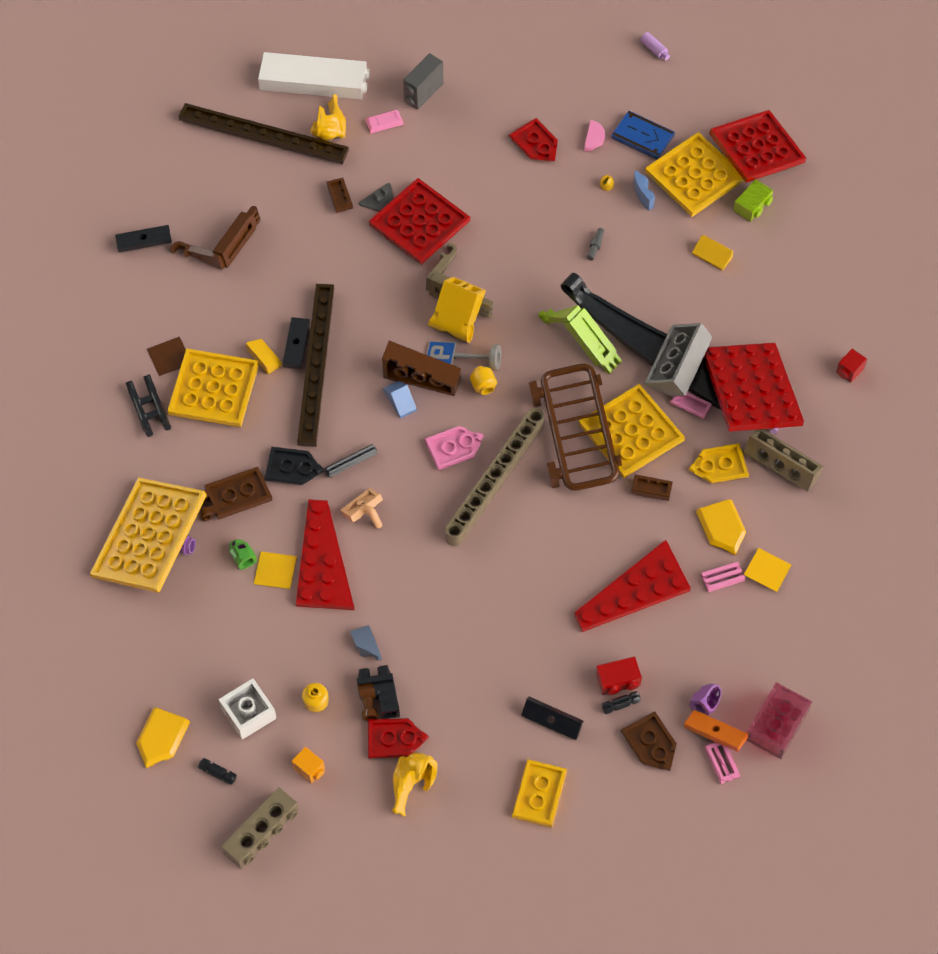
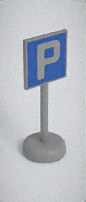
(446, 352)

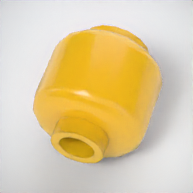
(483, 380)
(315, 697)

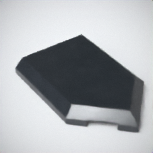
(291, 466)

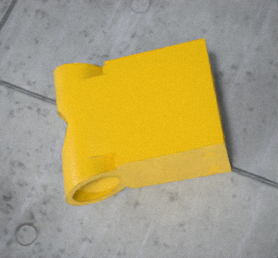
(457, 308)

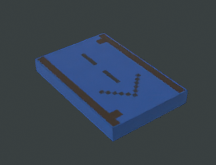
(643, 135)

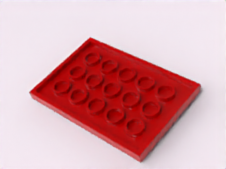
(752, 387)

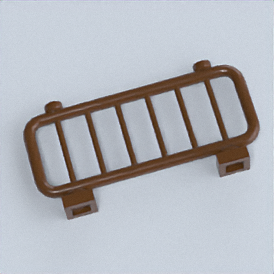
(563, 472)

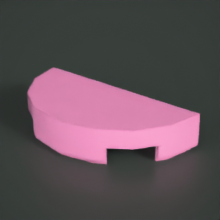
(595, 136)

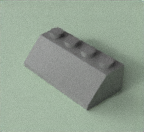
(679, 359)

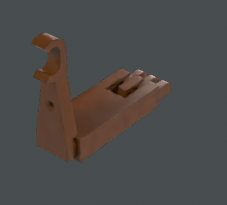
(230, 243)

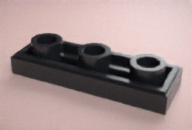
(143, 238)
(296, 343)
(561, 723)

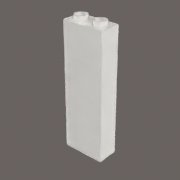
(313, 75)

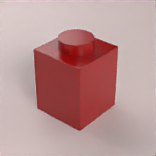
(851, 365)

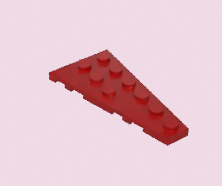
(322, 570)
(645, 584)

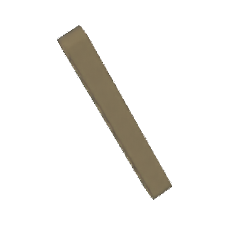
(493, 484)

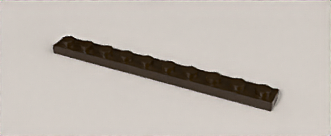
(264, 133)
(316, 365)

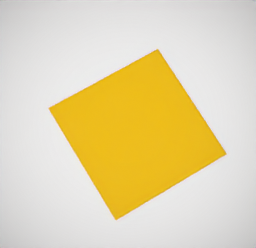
(767, 569)
(275, 570)

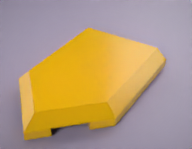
(720, 464)
(722, 525)
(161, 736)

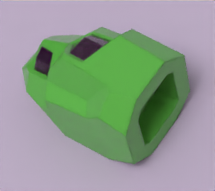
(242, 554)

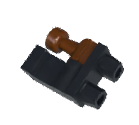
(378, 687)

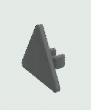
(379, 198)

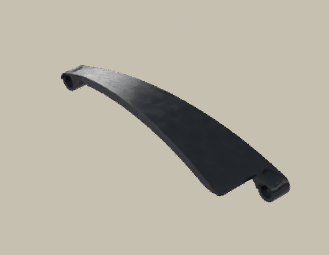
(633, 333)

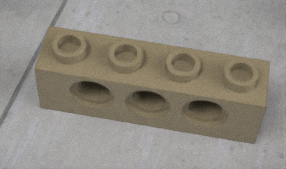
(783, 459)
(278, 801)

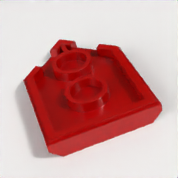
(535, 141)
(393, 738)

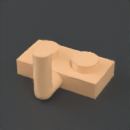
(363, 504)

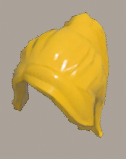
(332, 125)
(409, 772)

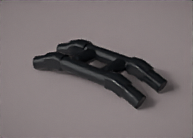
(153, 397)

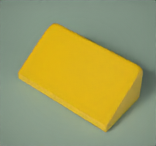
(713, 252)
(266, 357)

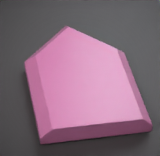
(453, 446)

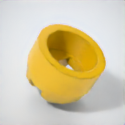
(609, 184)

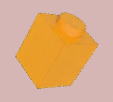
(308, 765)

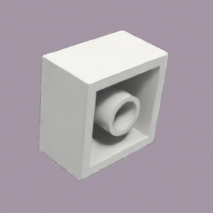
(247, 708)

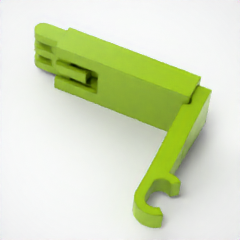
(587, 335)

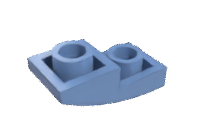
(641, 188)

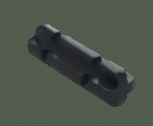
(621, 702)
(217, 771)

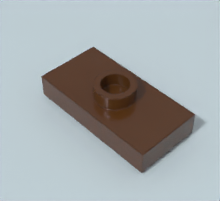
(339, 195)
(651, 487)

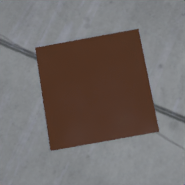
(167, 355)

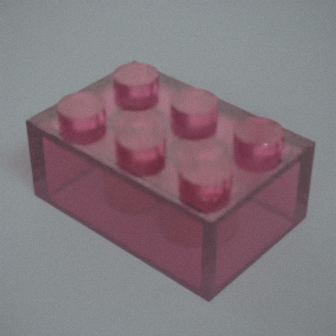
(778, 720)

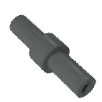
(595, 244)

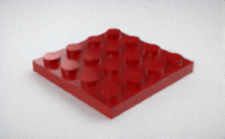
(757, 146)
(419, 221)

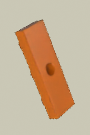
(716, 730)

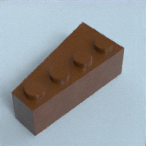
(419, 369)

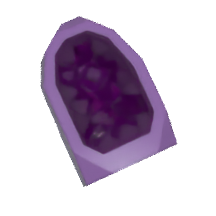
(706, 699)

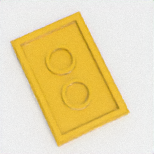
(539, 793)

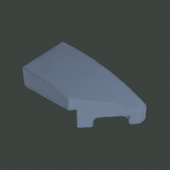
(365, 642)

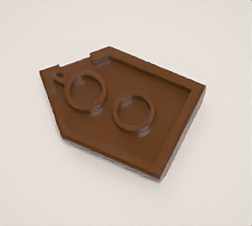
(651, 742)

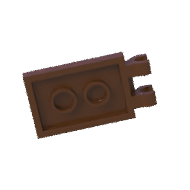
(235, 494)

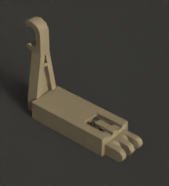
(436, 279)

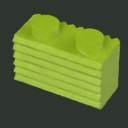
(753, 199)

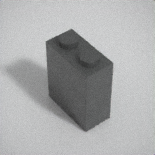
(423, 81)

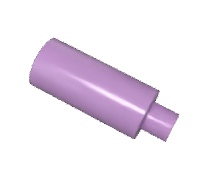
(655, 46)

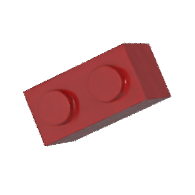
(618, 676)

